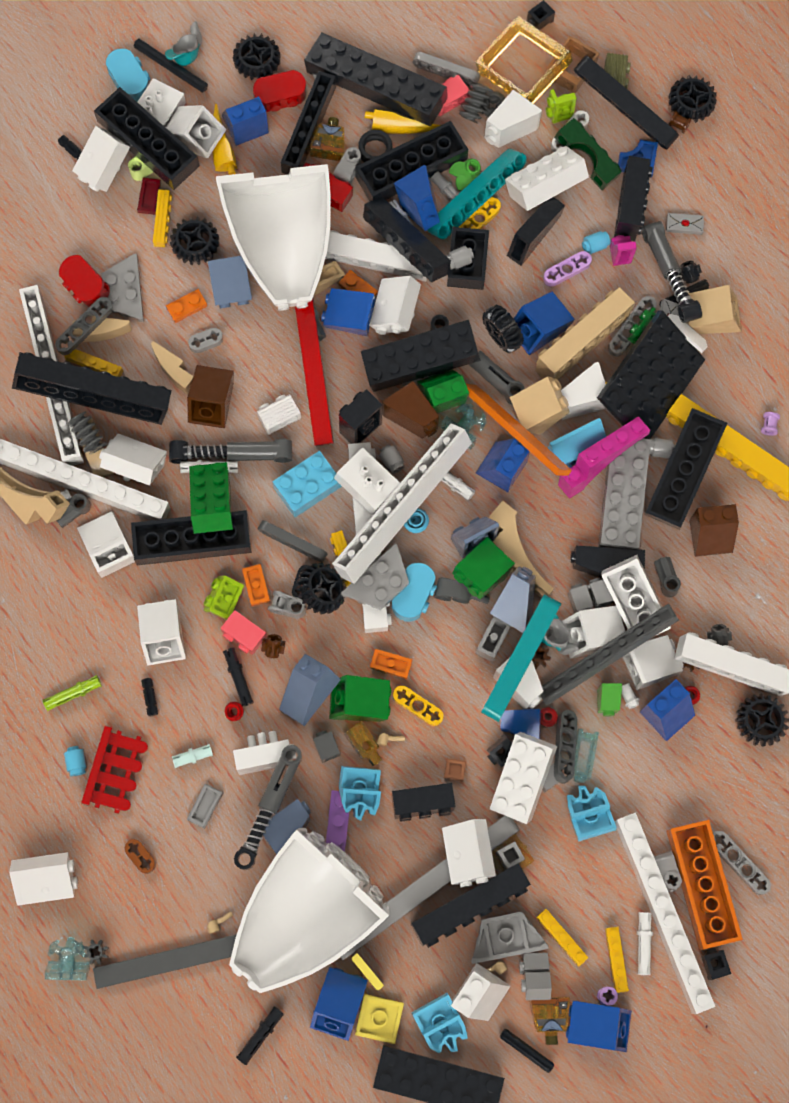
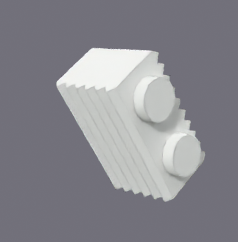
(278, 414)

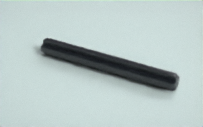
(170, 65)

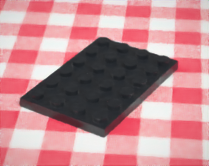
(652, 375)

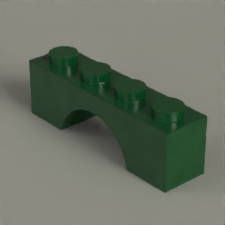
(576, 137)

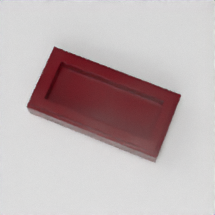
(148, 196)

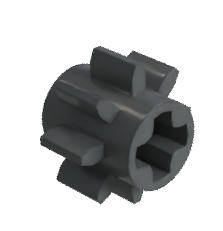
(720, 634)
(90, 954)

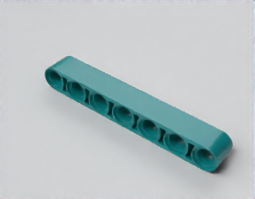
(478, 192)
(521, 658)

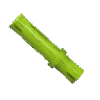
(73, 692)

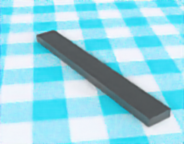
(608, 654)
(164, 962)

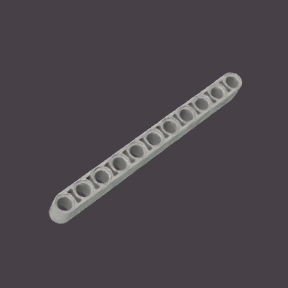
(431, 883)

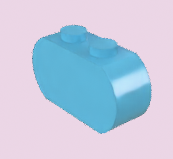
(127, 72)
(413, 599)

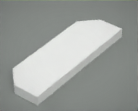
(690, 334)

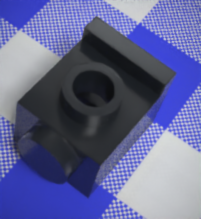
(540, 15)
(501, 758)
(722, 968)

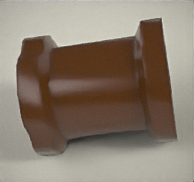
(680, 122)

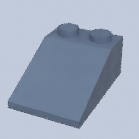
(471, 536)
(307, 689)

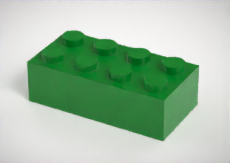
(210, 498)

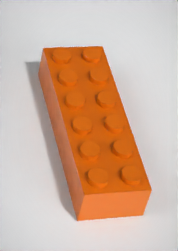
(704, 885)

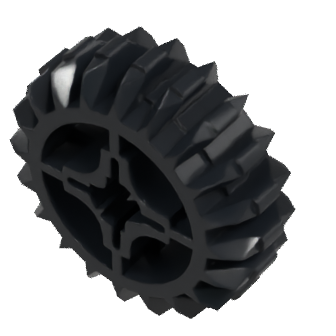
(252, 64)
(699, 92)
(197, 228)
(503, 328)
(325, 591)
(768, 725)

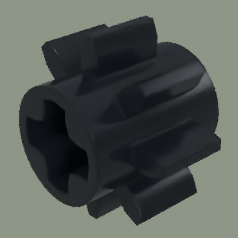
(690, 271)

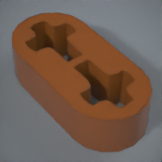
(143, 853)

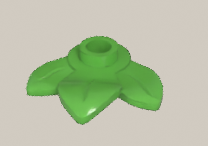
(463, 173)

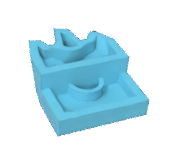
(359, 790)
(590, 813)
(440, 1024)

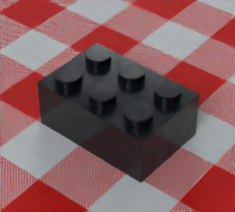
(472, 275)
(360, 417)
(423, 802)

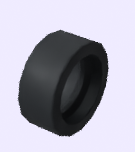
(373, 135)

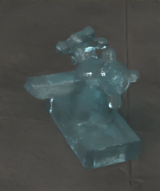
(466, 422)
(66, 967)

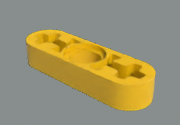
(483, 211)
(403, 701)

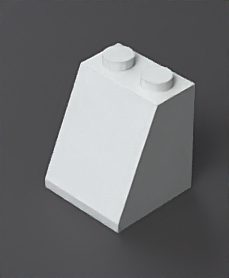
(512, 120)
(196, 129)
(583, 392)
(593, 629)
(161, 632)
(653, 662)
(529, 689)
(480, 994)

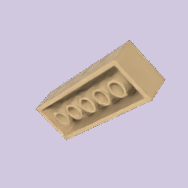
(585, 335)

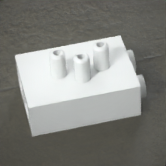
(161, 100)
(100, 159)
(395, 305)
(132, 459)
(366, 480)
(262, 756)
(468, 852)
(43, 878)

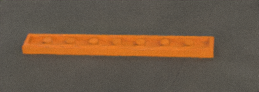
(520, 433)

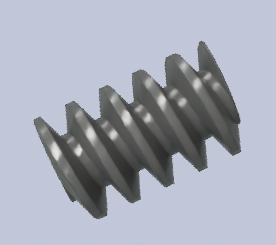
(475, 102)
(85, 432)

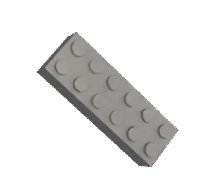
(625, 498)

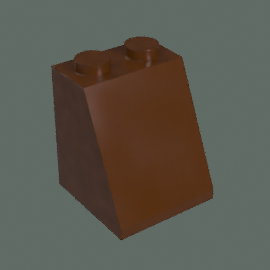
(210, 396)
(411, 411)
(714, 529)

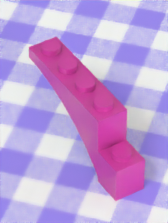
(599, 455)

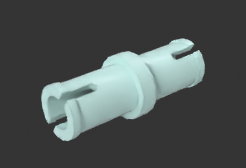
(192, 756)

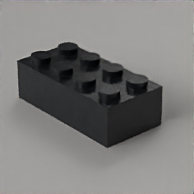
(633, 197)

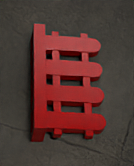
(107, 779)

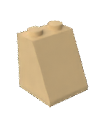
(719, 311)
(540, 405)

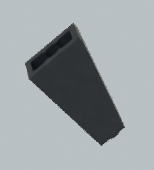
(534, 230)
(596, 559)

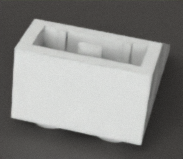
(106, 544)

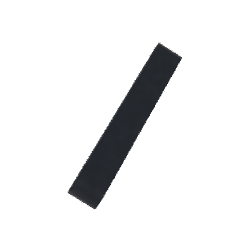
(626, 102)

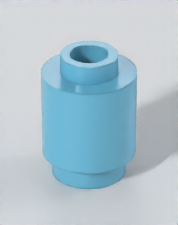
(596, 242)
(75, 761)

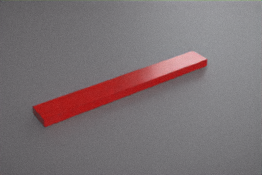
(314, 375)

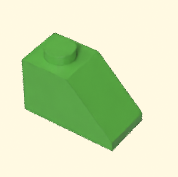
(609, 698)

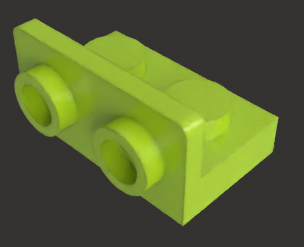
(560, 107)
(223, 596)

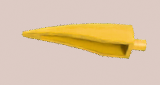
(396, 124)
(223, 154)

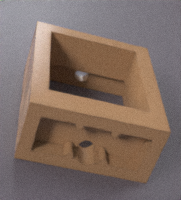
(566, 79)

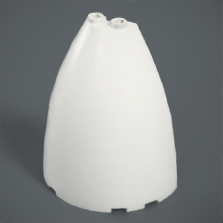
(280, 229)
(304, 913)

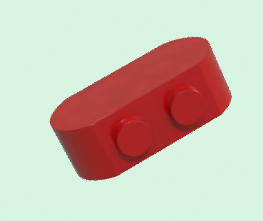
(280, 90)
(82, 280)

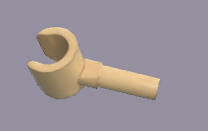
(384, 738)
(213, 925)
(499, 967)

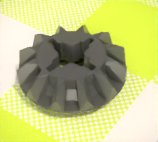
(495, 97)

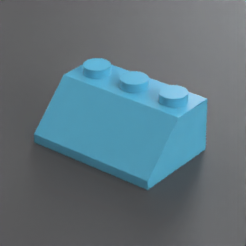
(575, 442)

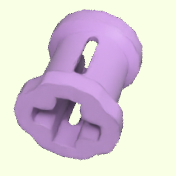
(770, 423)
(612, 992)

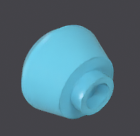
(417, 522)

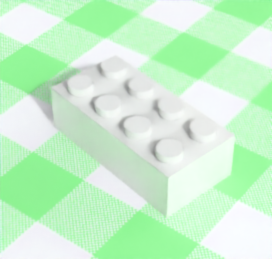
(546, 178)
(632, 591)
(523, 777)

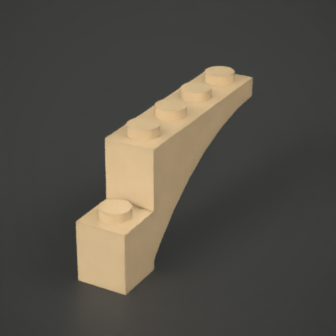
(31, 503)
(510, 544)

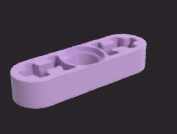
(569, 261)

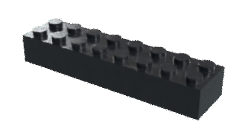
(377, 79)
(91, 388)

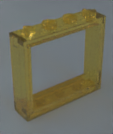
(522, 27)

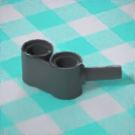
(452, 589)

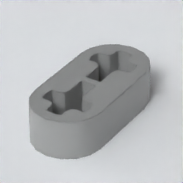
(205, 340)

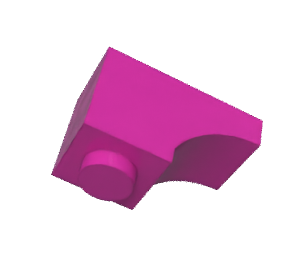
(622, 250)

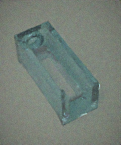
(584, 756)

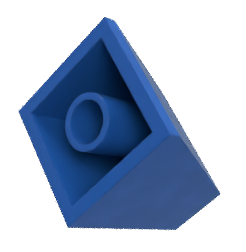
(246, 121)
(418, 198)
(348, 311)
(542, 321)
(504, 463)
(669, 710)
(338, 1003)
(599, 1026)

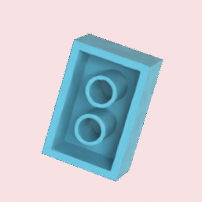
(306, 484)

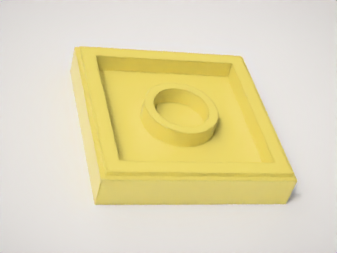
(373, 979)
(379, 1019)

